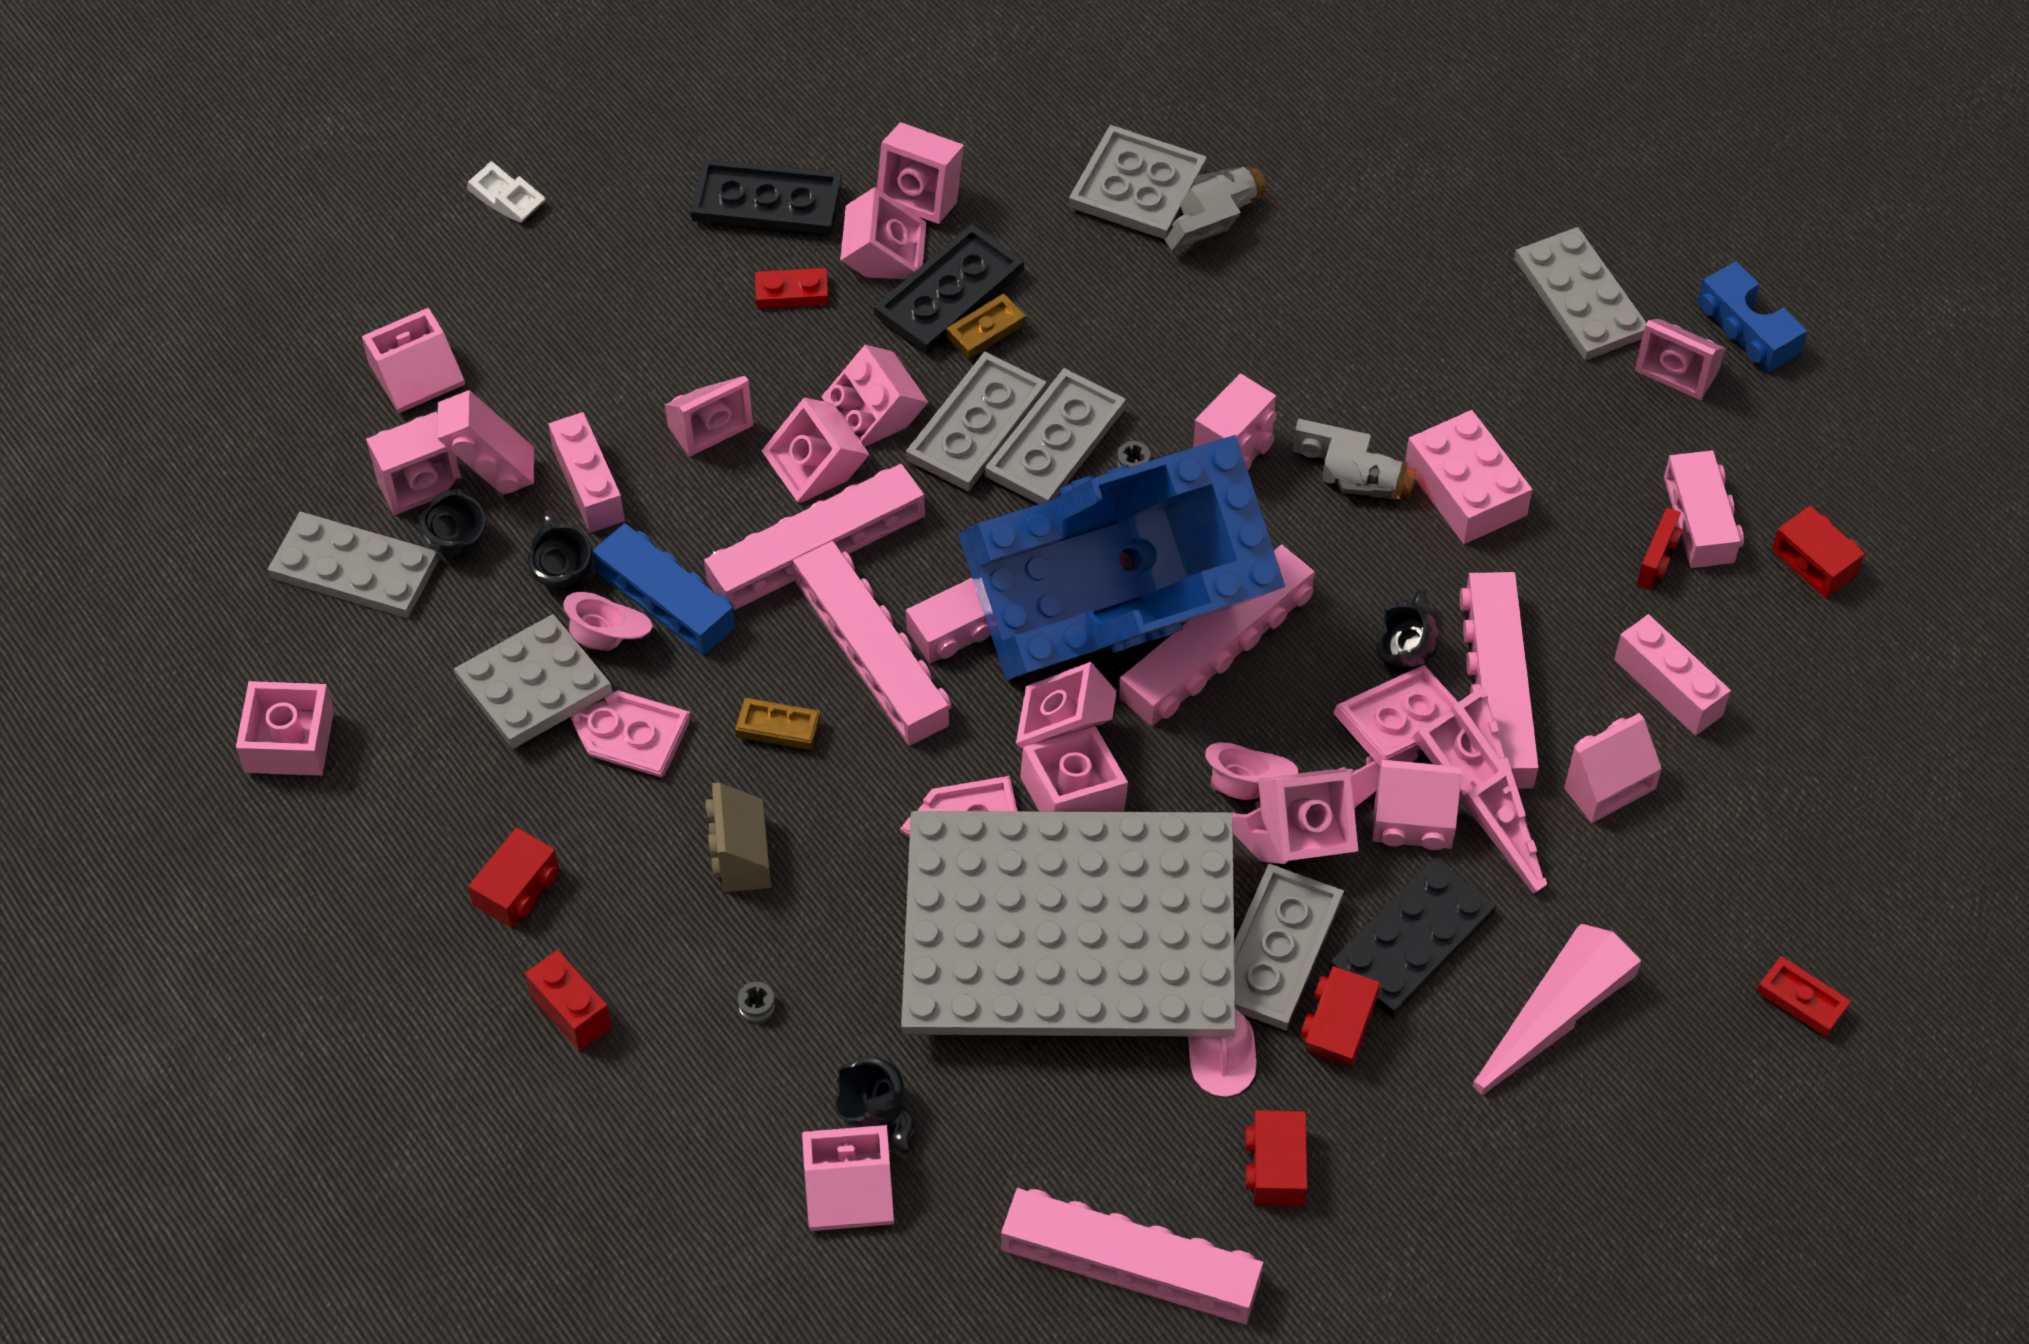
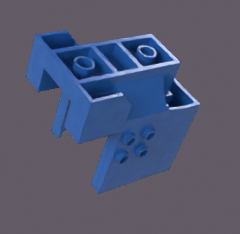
(1055, 570)

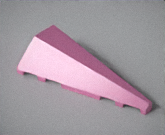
(1470, 739)
(1252, 830)
(1580, 978)

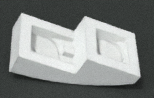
(502, 193)

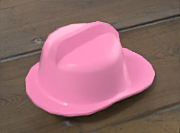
(602, 623)
(1239, 768)
(1224, 1063)

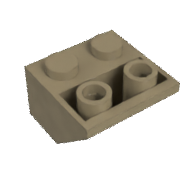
(737, 839)

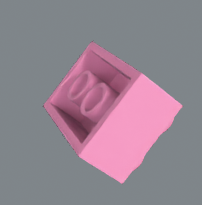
(1468, 476)

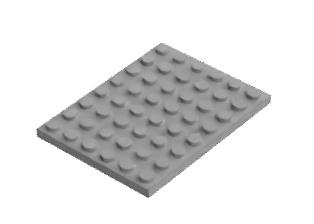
(1069, 924)

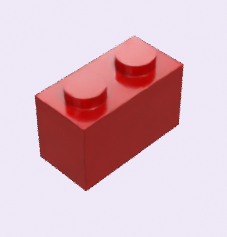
(1818, 551)
(514, 878)
(568, 1000)
(1341, 1016)
(1278, 1158)

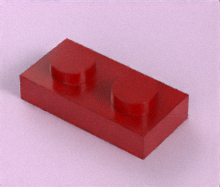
(791, 288)
(1656, 562)
(1803, 996)

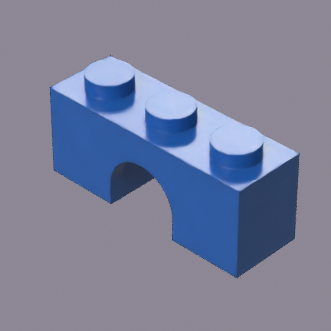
(1765, 338)

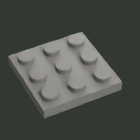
(1137, 181)
(533, 681)

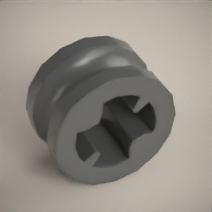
(1131, 449)
(758, 990)

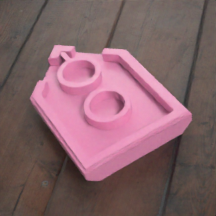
(632, 732)
(974, 796)

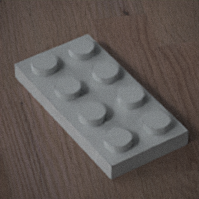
(1581, 293)
(975, 421)
(1055, 437)
(353, 564)
(1281, 943)

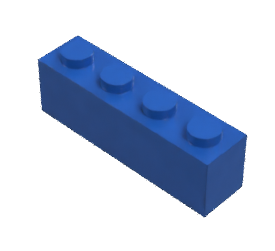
(664, 589)

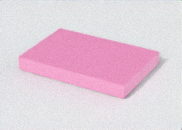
(1393, 712)

